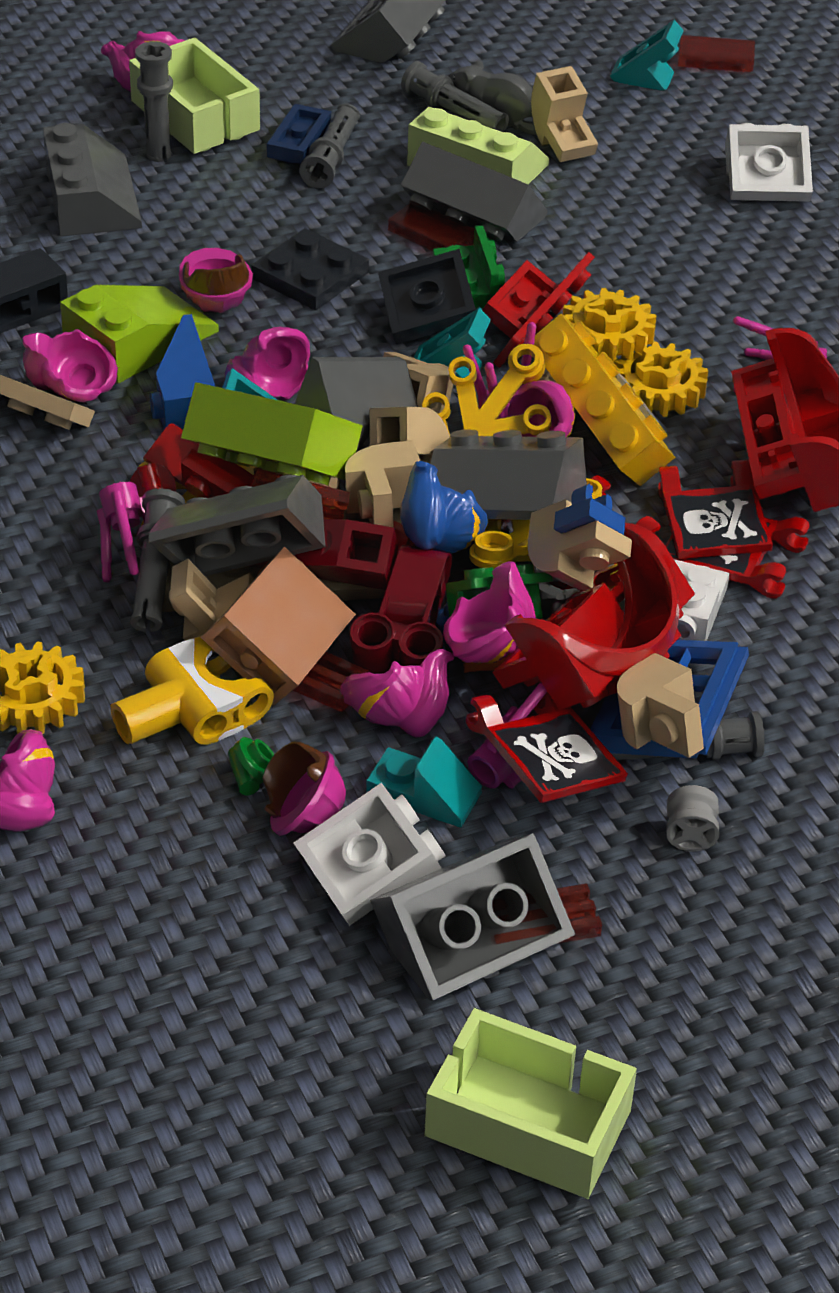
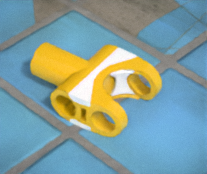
(191, 693)

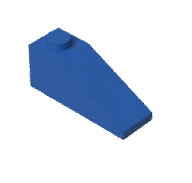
(176, 376)

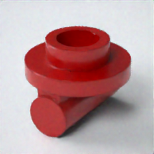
(152, 477)

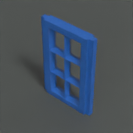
(716, 690)

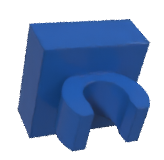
(587, 510)

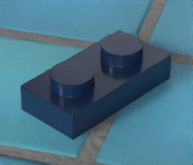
(297, 133)

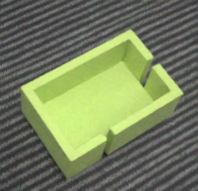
(206, 98)
(520, 1104)

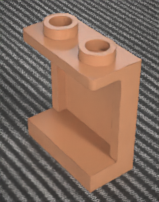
(279, 625)

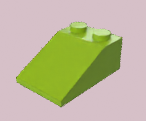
(131, 322)

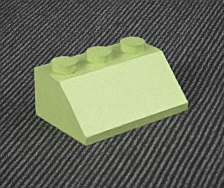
(476, 143)

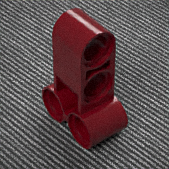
(406, 613)

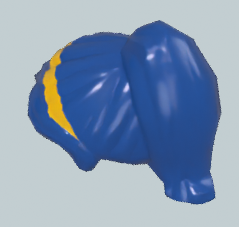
(438, 515)

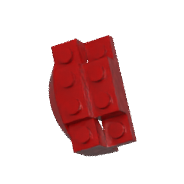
(796, 443)
(590, 638)

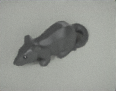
(501, 91)

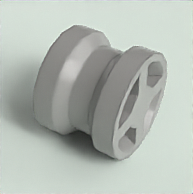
(692, 818)

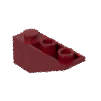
(353, 554)

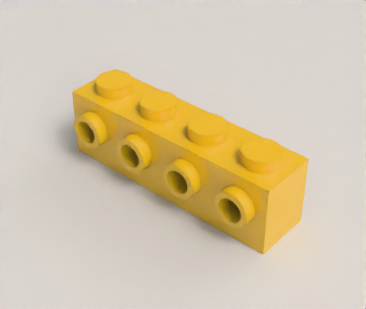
(601, 400)

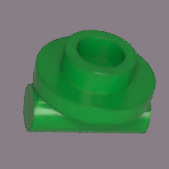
(248, 763)

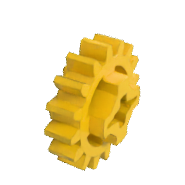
(614, 321)
(665, 378)
(32, 688)

